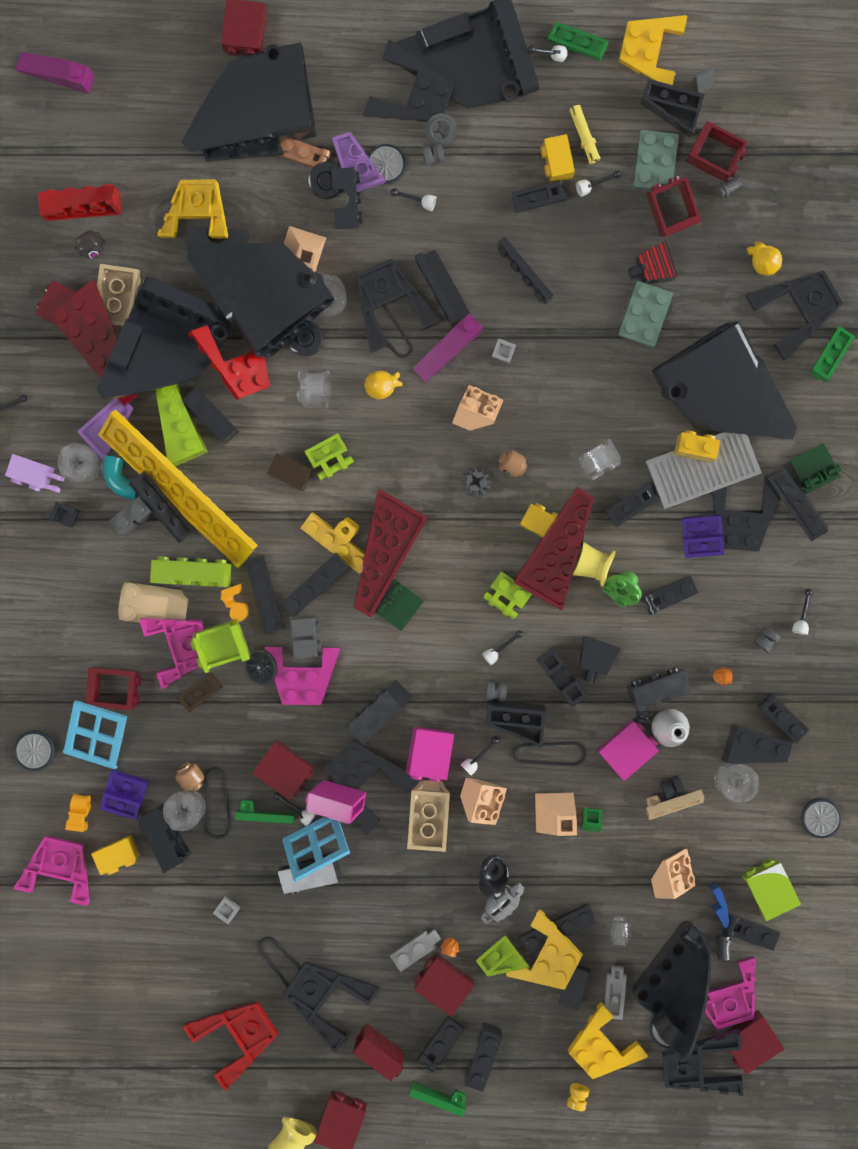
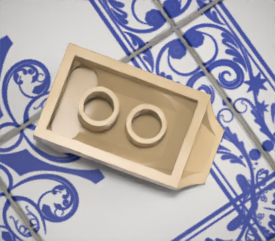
(118, 290)
(151, 602)
(428, 816)

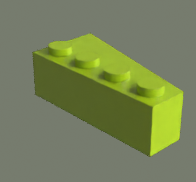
(178, 426)
(191, 573)

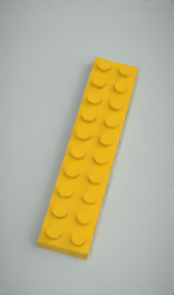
(178, 488)

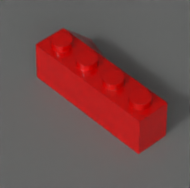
(80, 203)

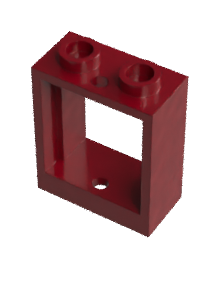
(723, 137)
(689, 202)
(93, 685)

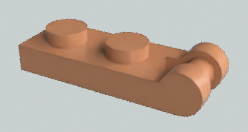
(302, 152)

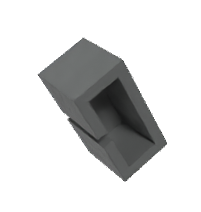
(124, 520)
(305, 637)

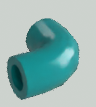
(115, 479)

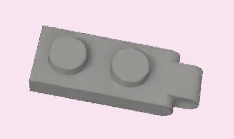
(415, 949)
(615, 991)

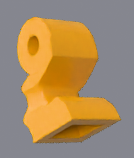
(238, 609)
(79, 809)

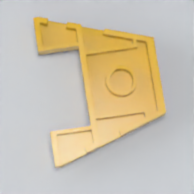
(643, 44)
(196, 201)
(556, 960)
(596, 1052)

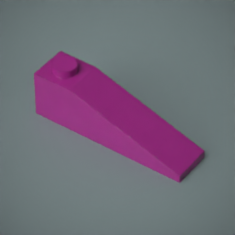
(56, 71)
(448, 347)

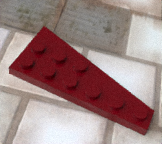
(89, 329)
(389, 539)
(554, 558)

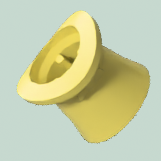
(593, 563)
(294, 1134)

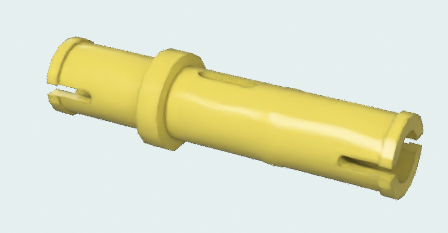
(588, 142)

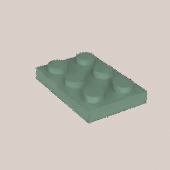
(655, 159)
(645, 314)

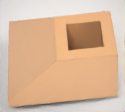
(305, 246)
(477, 409)
(482, 801)
(556, 813)
(673, 876)

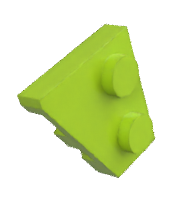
(501, 958)

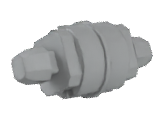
(504, 906)

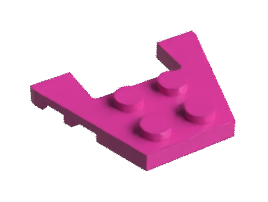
(178, 635)
(304, 684)
(58, 860)
(734, 1001)

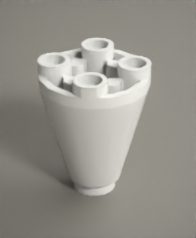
(666, 723)

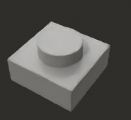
(503, 351)
(226, 910)

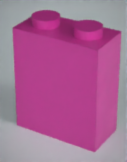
(628, 749)
(429, 754)
(335, 801)

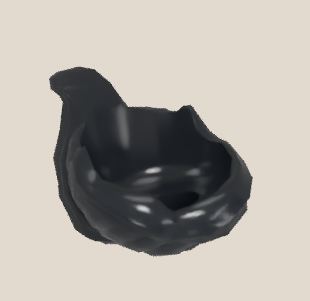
(493, 876)

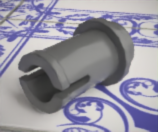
(725, 189)
(723, 946)

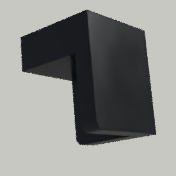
(64, 514)

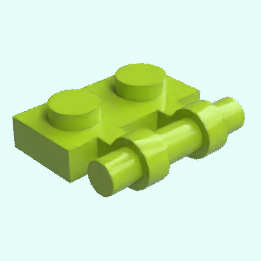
(325, 452)
(506, 587)

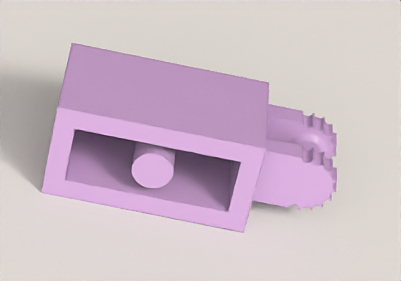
(32, 473)

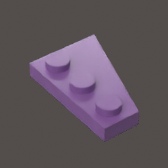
(352, 155)
(91, 429)

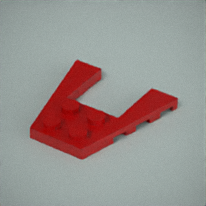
(240, 375)
(248, 1027)

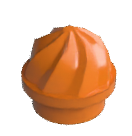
(723, 676)
(450, 947)

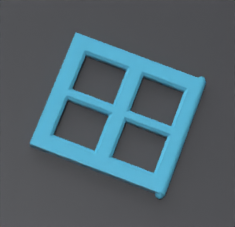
(94, 734)
(315, 847)

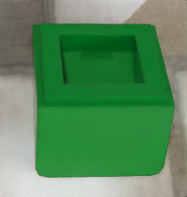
(591, 820)

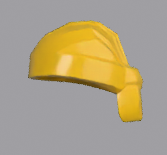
(765, 258)
(381, 384)

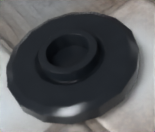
(321, 181)
(307, 341)
(261, 667)

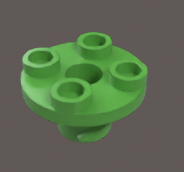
(623, 589)

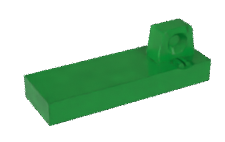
(578, 41)
(832, 354)
(248, 813)
(453, 1103)

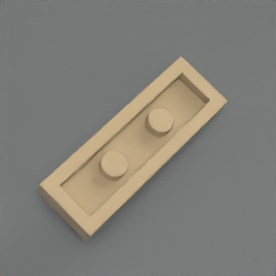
(657, 809)

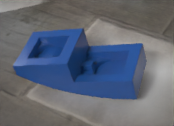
(719, 908)

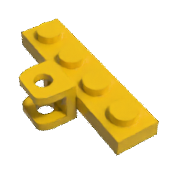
(336, 539)

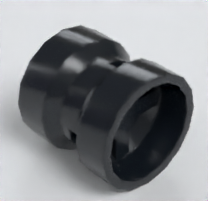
(668, 790)

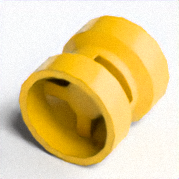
(578, 1096)

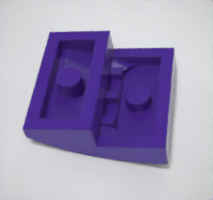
(703, 536)
(124, 794)

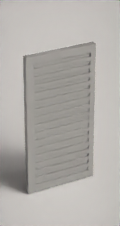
(686, 478)

